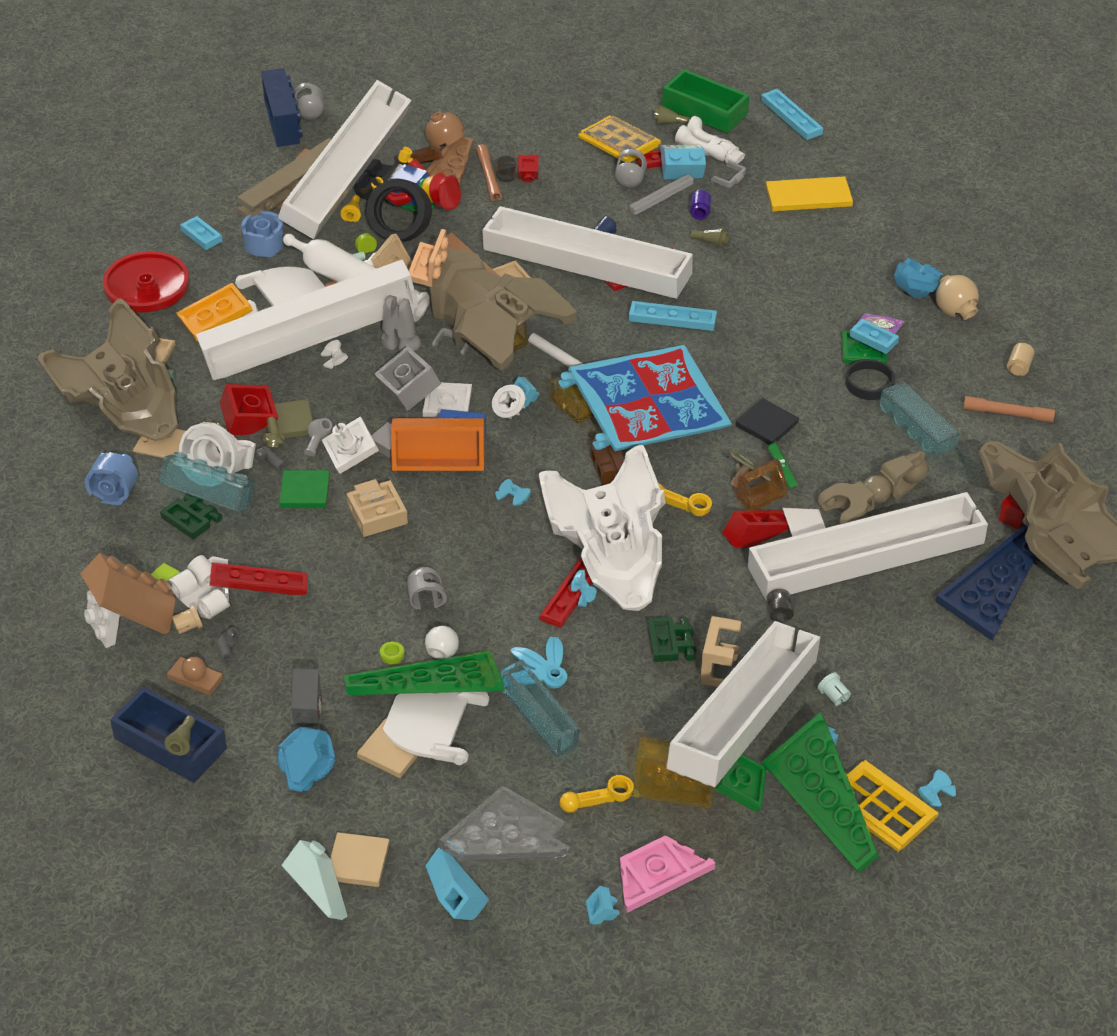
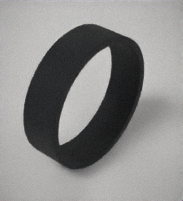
(868, 364)

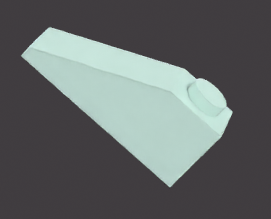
(317, 877)

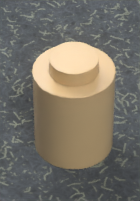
(1020, 359)

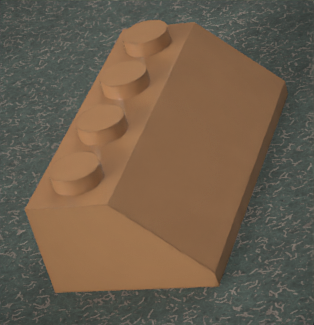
(130, 592)

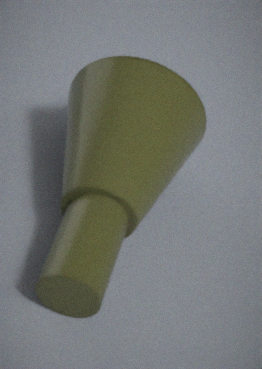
(667, 116)
(714, 236)
(179, 740)

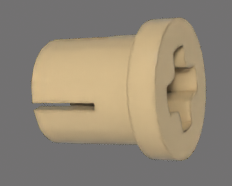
(187, 620)

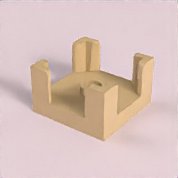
(717, 652)

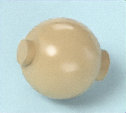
(957, 295)

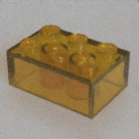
(661, 784)

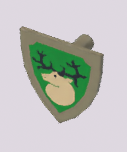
(743, 469)

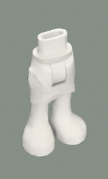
(713, 146)

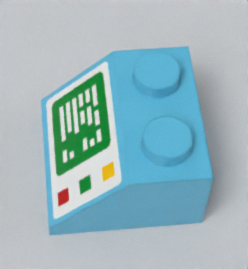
(682, 160)

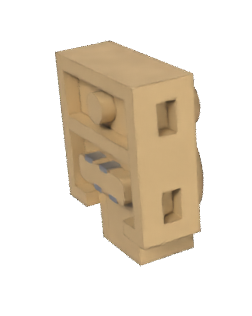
(376, 507)

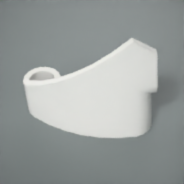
(193, 587)

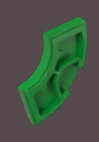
(789, 475)

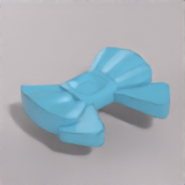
(520, 494)
(588, 592)
(940, 782)

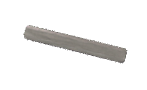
(661, 194)

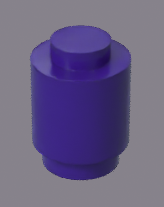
(700, 204)

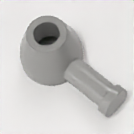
(317, 430)

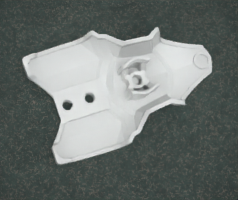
(618, 549)

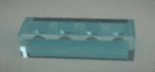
(919, 419)
(207, 481)
(540, 708)

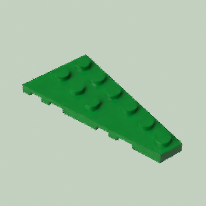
(453, 674)
(818, 782)

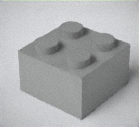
(407, 378)

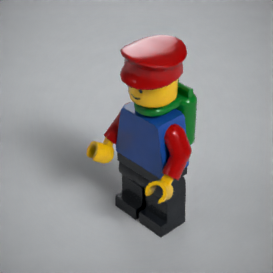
(441, 189)

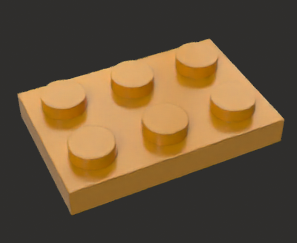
(214, 310)

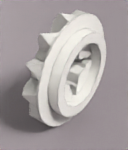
(503, 395)

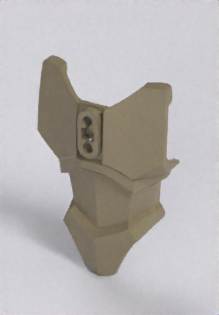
(478, 307)
(137, 392)
(1060, 506)

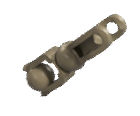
(893, 481)

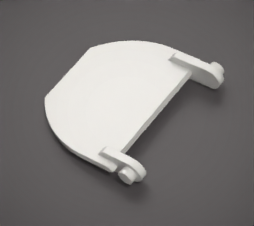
(281, 283)
(428, 723)

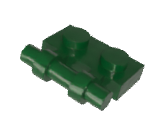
(185, 517)
(663, 639)

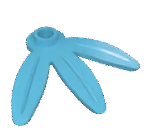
(545, 668)

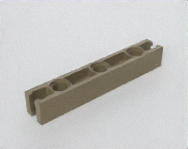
(279, 185)

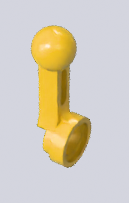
(688, 503)
(571, 801)

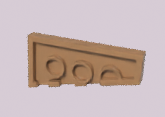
(454, 159)

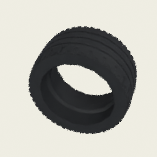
(376, 201)

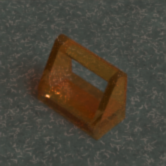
(765, 492)

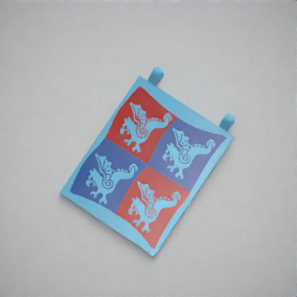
(647, 398)

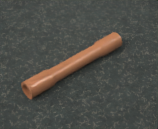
(492, 185)
(1034, 413)

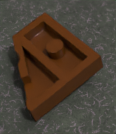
(423, 155)

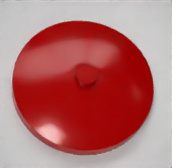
(146, 280)

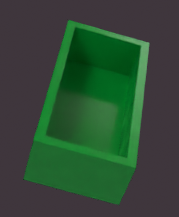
(707, 99)

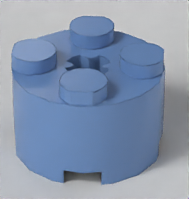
(263, 234)
(112, 478)

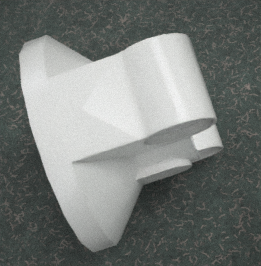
(202, 443)

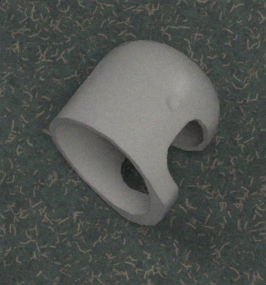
(310, 105)
(630, 174)
(425, 579)

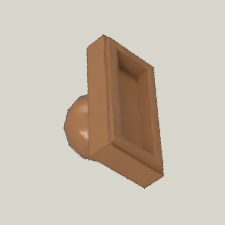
(194, 674)

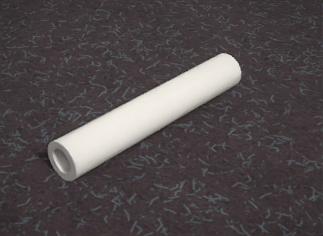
(553, 351)

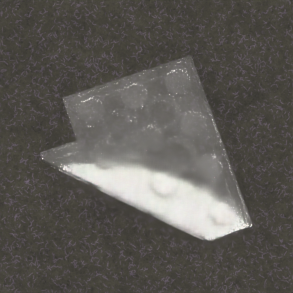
(506, 829)

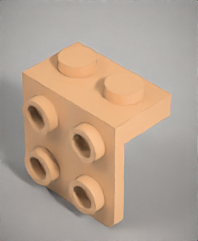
(427, 261)

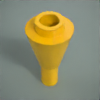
(351, 211)

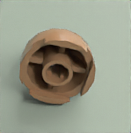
(443, 129)

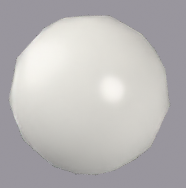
(441, 642)

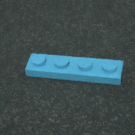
(792, 114)
(672, 315)

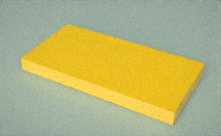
(809, 193)

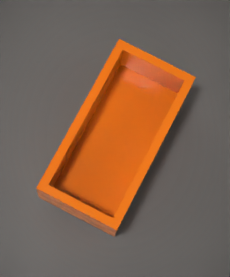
(438, 444)

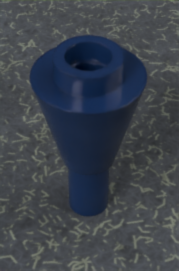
(606, 225)

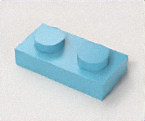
(201, 233)
(874, 336)

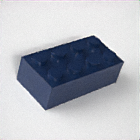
(281, 107)
(151, 718)

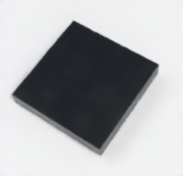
(767, 421)

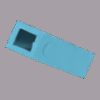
(455, 887)

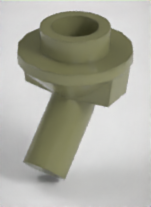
(273, 438)

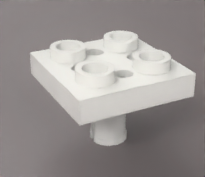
(347, 441)
(102, 621)

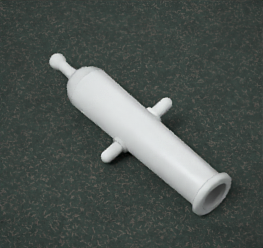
(340, 265)

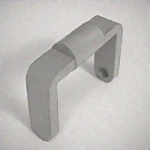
(735, 179)
(447, 332)

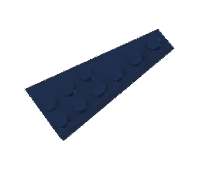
(990, 586)

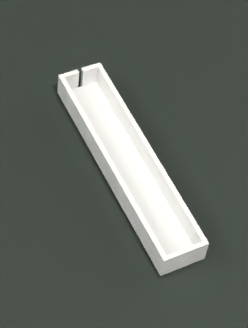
(344, 160)
(588, 252)
(304, 320)
(867, 545)
(742, 704)

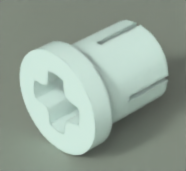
(834, 689)

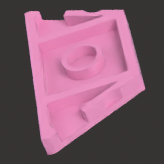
(658, 870)

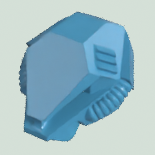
(916, 278)
(305, 757)

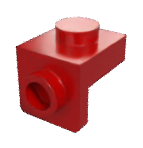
(528, 167)

